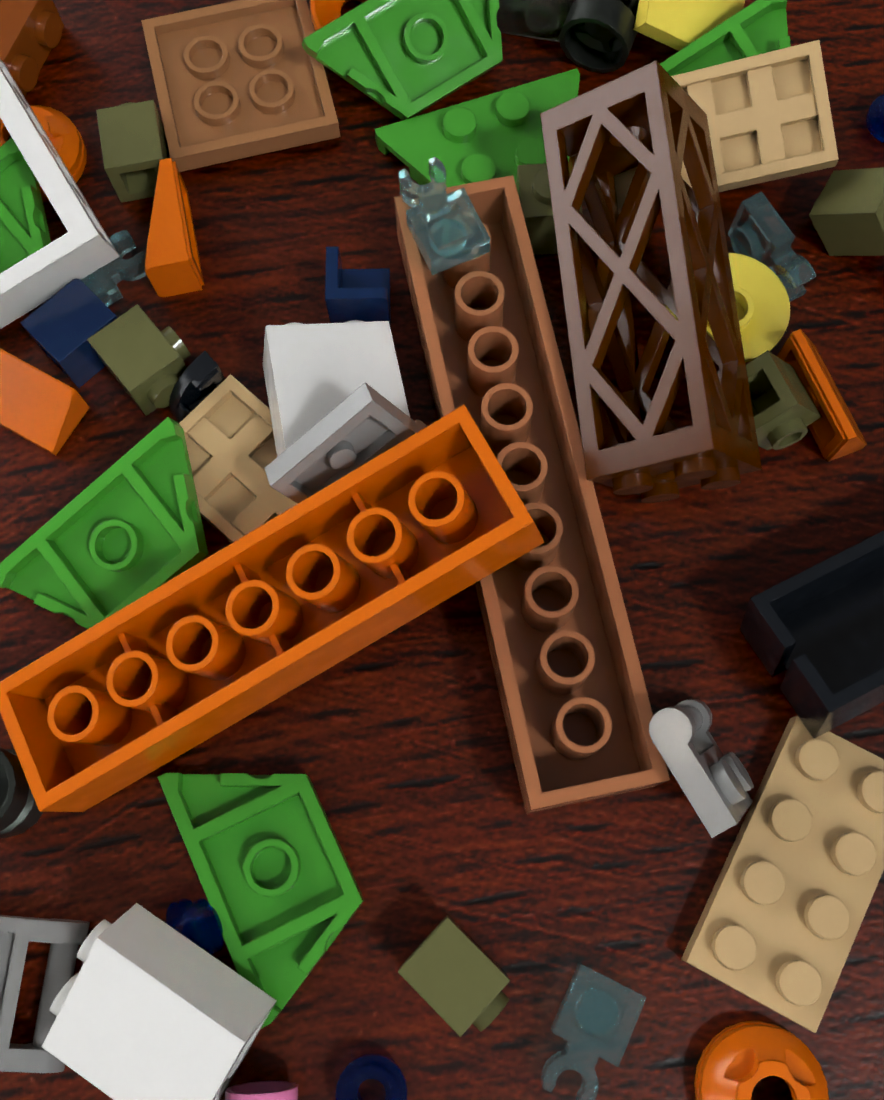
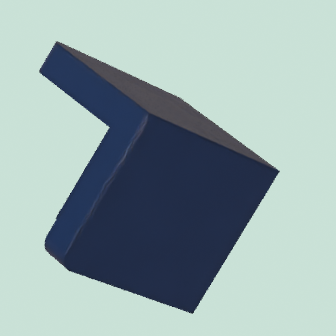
(356, 292)
(64, 326)

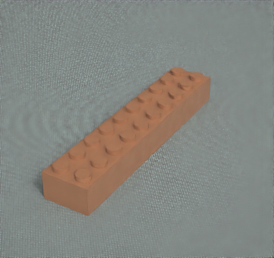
(558, 612)

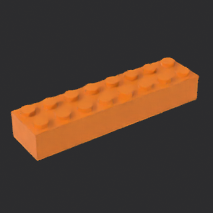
(265, 615)

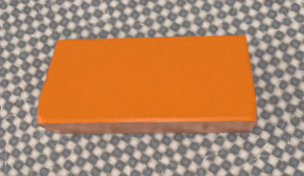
(37, 404)
(836, 429)

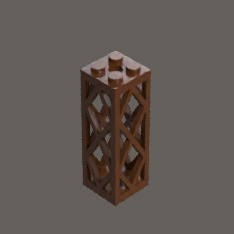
(655, 127)

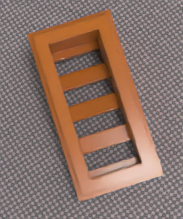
(172, 247)

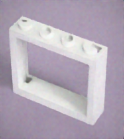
(71, 255)

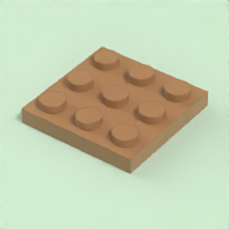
(238, 81)

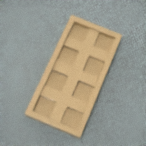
(763, 117)
(228, 449)
(797, 877)

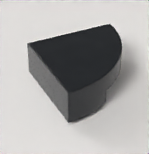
(194, 385)

